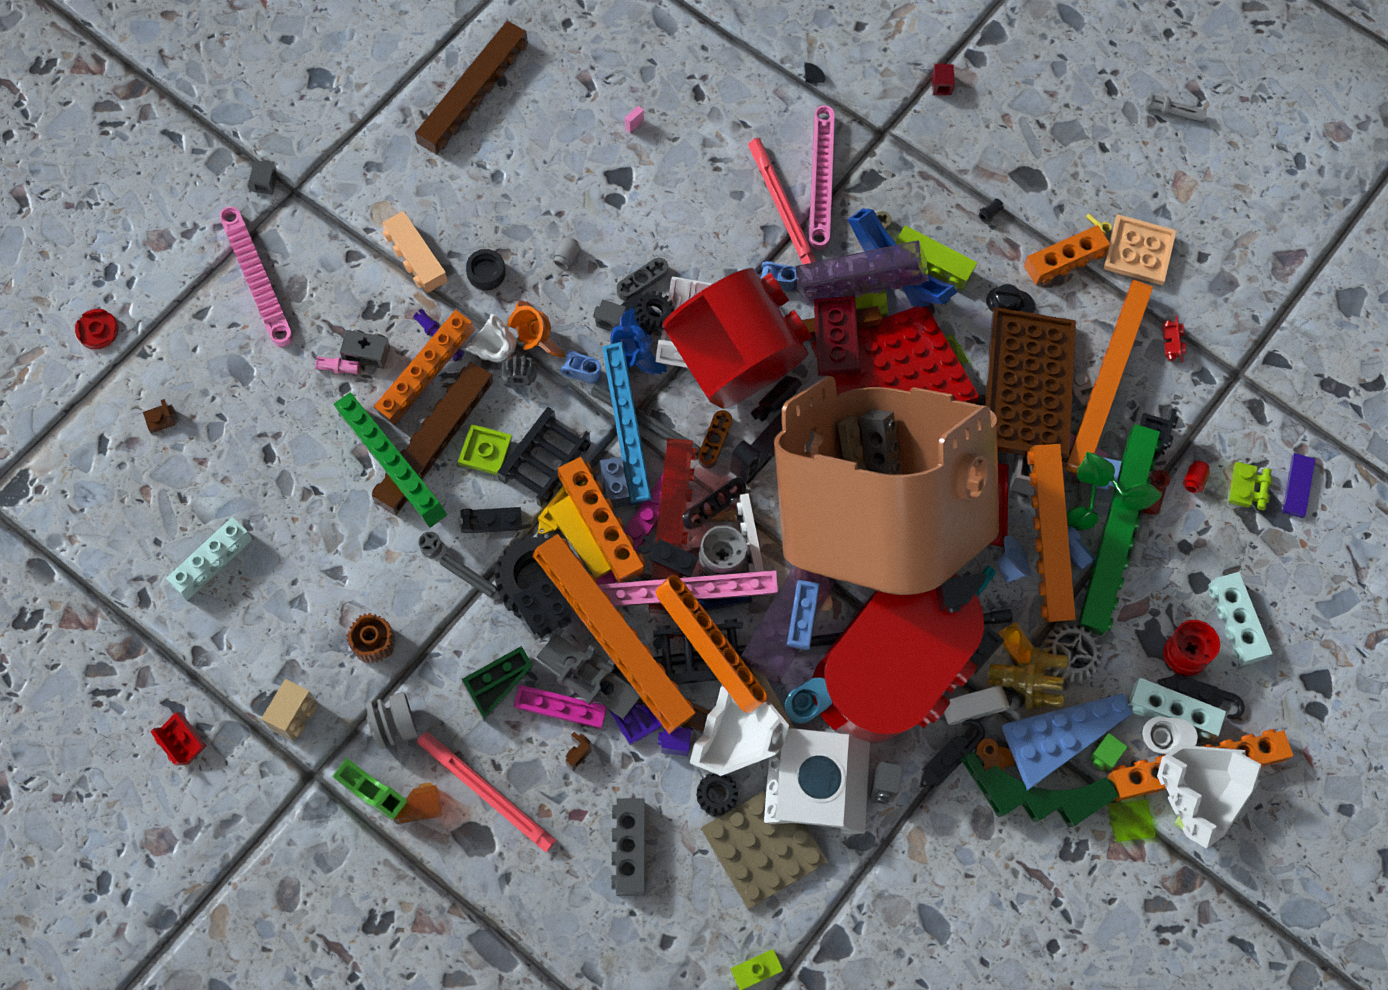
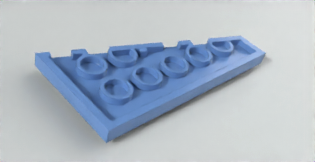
(1053, 738)

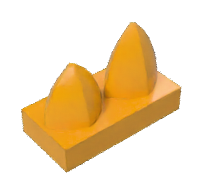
(1016, 643)

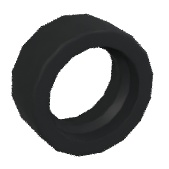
(487, 283)

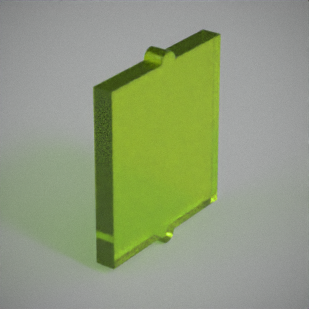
(1131, 820)

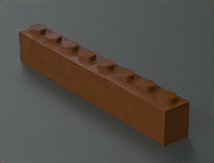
(471, 87)
(437, 432)

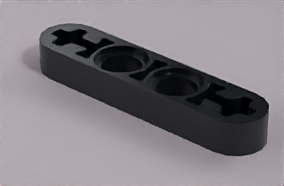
(714, 503)

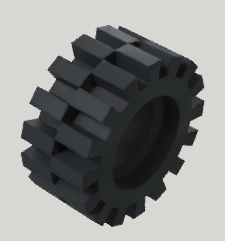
(657, 301)
(717, 807)

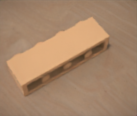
(414, 252)

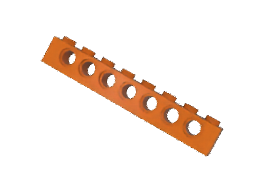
(1275, 742)

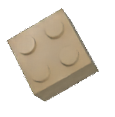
(290, 710)

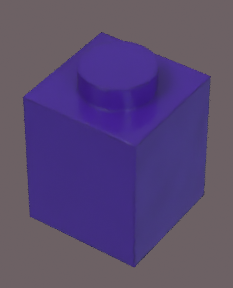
(676, 742)

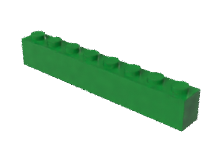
(390, 460)

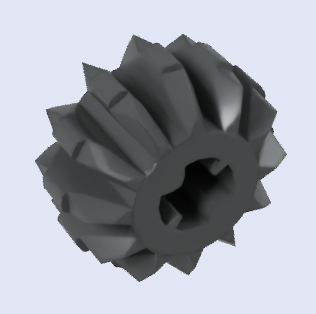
(519, 371)

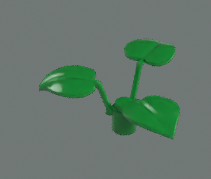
(1099, 472)

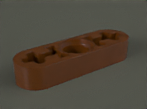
(713, 430)

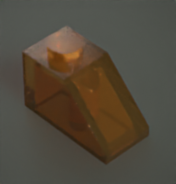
(421, 804)

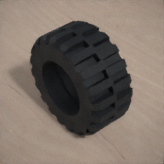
(511, 564)

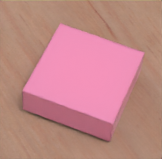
(634, 119)

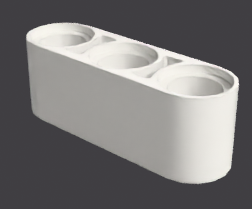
(976, 705)

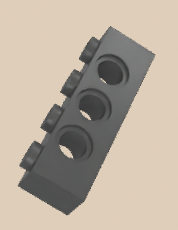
(880, 442)
(634, 809)

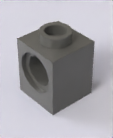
(263, 177)
(608, 315)

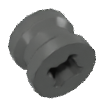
(431, 540)

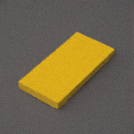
(578, 535)

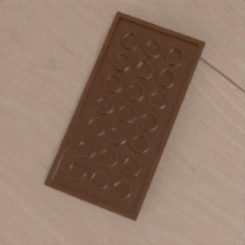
(1030, 380)

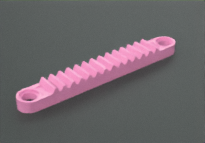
(821, 177)
(256, 276)

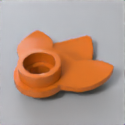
(999, 755)

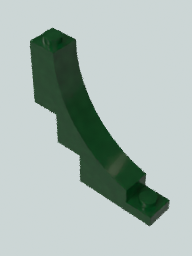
(1007, 793)

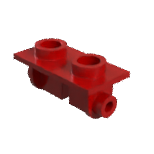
(1173, 332)

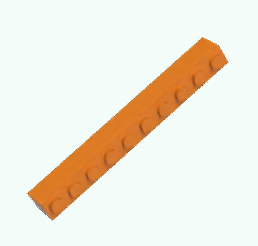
(614, 634)

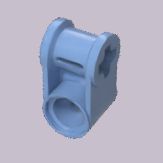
(781, 272)
(578, 365)

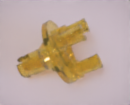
(1030, 678)

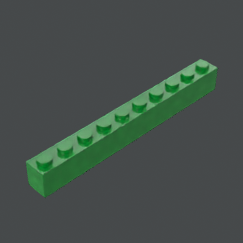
(1117, 533)

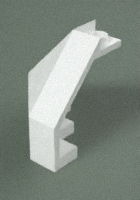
(738, 738)
(1208, 788)

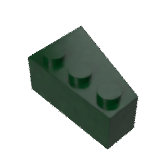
(496, 680)

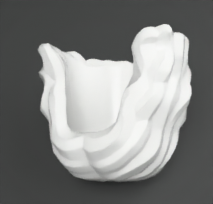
(493, 341)

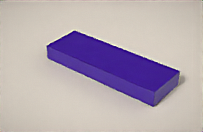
(1298, 485)

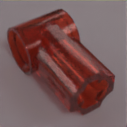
(1164, 478)

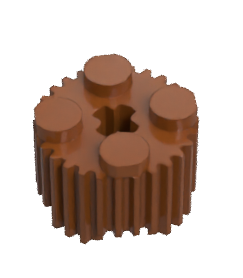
(372, 650)

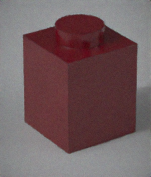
(943, 79)

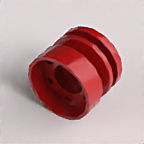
(1191, 648)

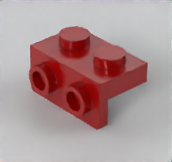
(179, 740)

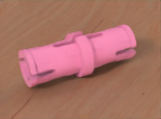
(337, 365)

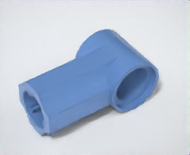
(1078, 551)

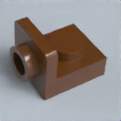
(160, 417)
(577, 755)

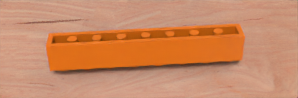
(1052, 533)

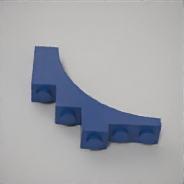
(874, 236)

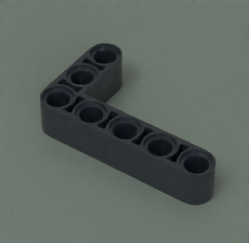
(750, 459)

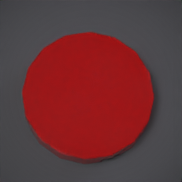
(96, 329)

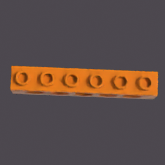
(424, 367)
(622, 569)

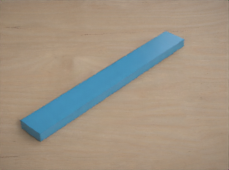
(627, 423)

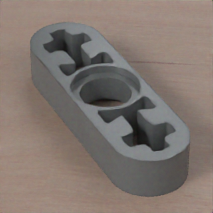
(645, 270)

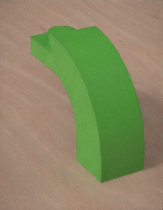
(369, 790)

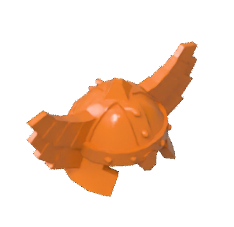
(533, 328)

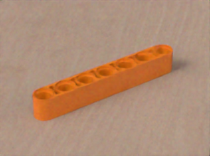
(711, 644)

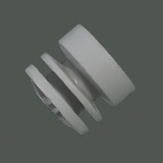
(723, 542)
(391, 720)

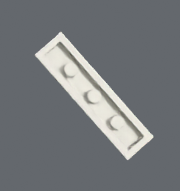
(748, 529)

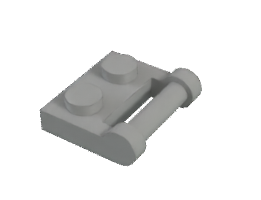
(1084, 381)

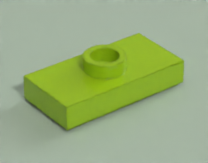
(756, 969)

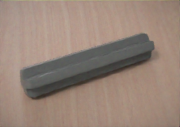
(468, 575)

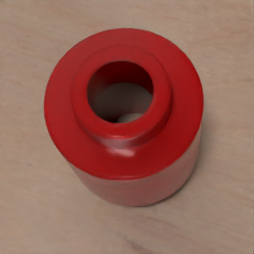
(1196, 476)

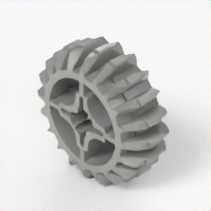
(1090, 657)

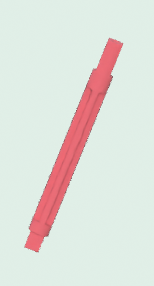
(781, 201)
(486, 791)

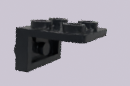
(1162, 425)
(543, 608)

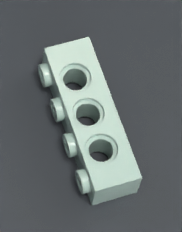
(209, 558)
(1233, 586)
(1210, 716)

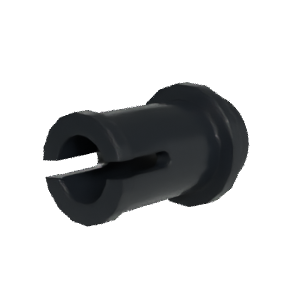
(986, 213)

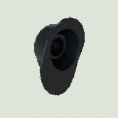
(1010, 297)

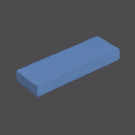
(803, 615)

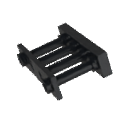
(533, 438)
(691, 674)

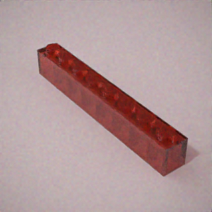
(673, 503)

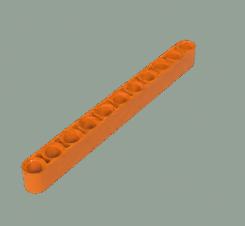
(1110, 374)

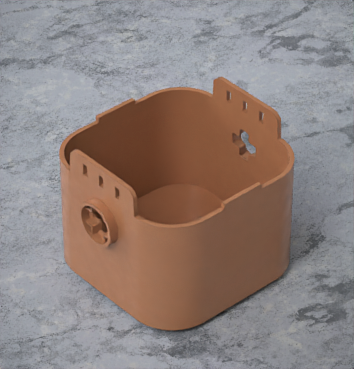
(882, 528)

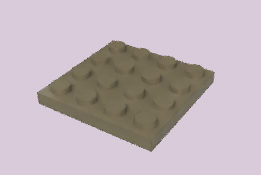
(761, 855)

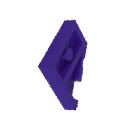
(637, 723)

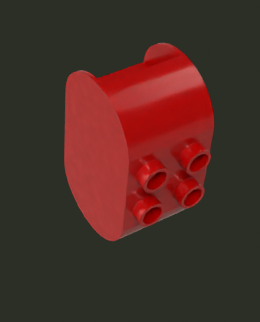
(738, 336)
(897, 664)

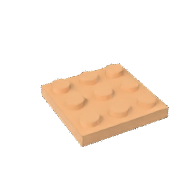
(1139, 249)

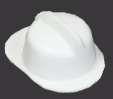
(1166, 734)

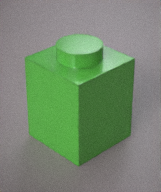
(1107, 753)

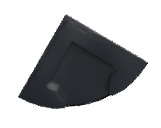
(813, 73)

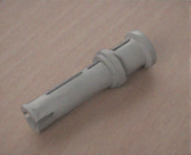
(1166, 105)

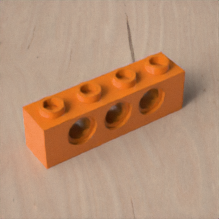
(1092, 239)

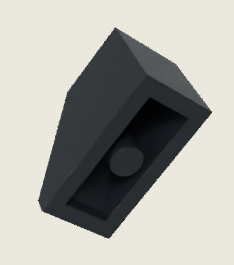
(958, 592)

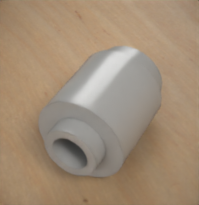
(566, 253)

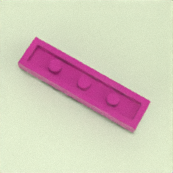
(560, 707)

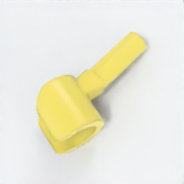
(1106, 225)

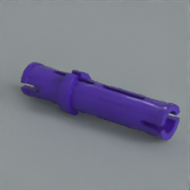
(431, 328)

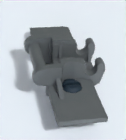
(592, 669)

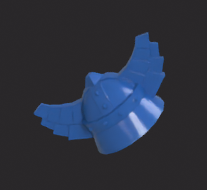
(636, 344)

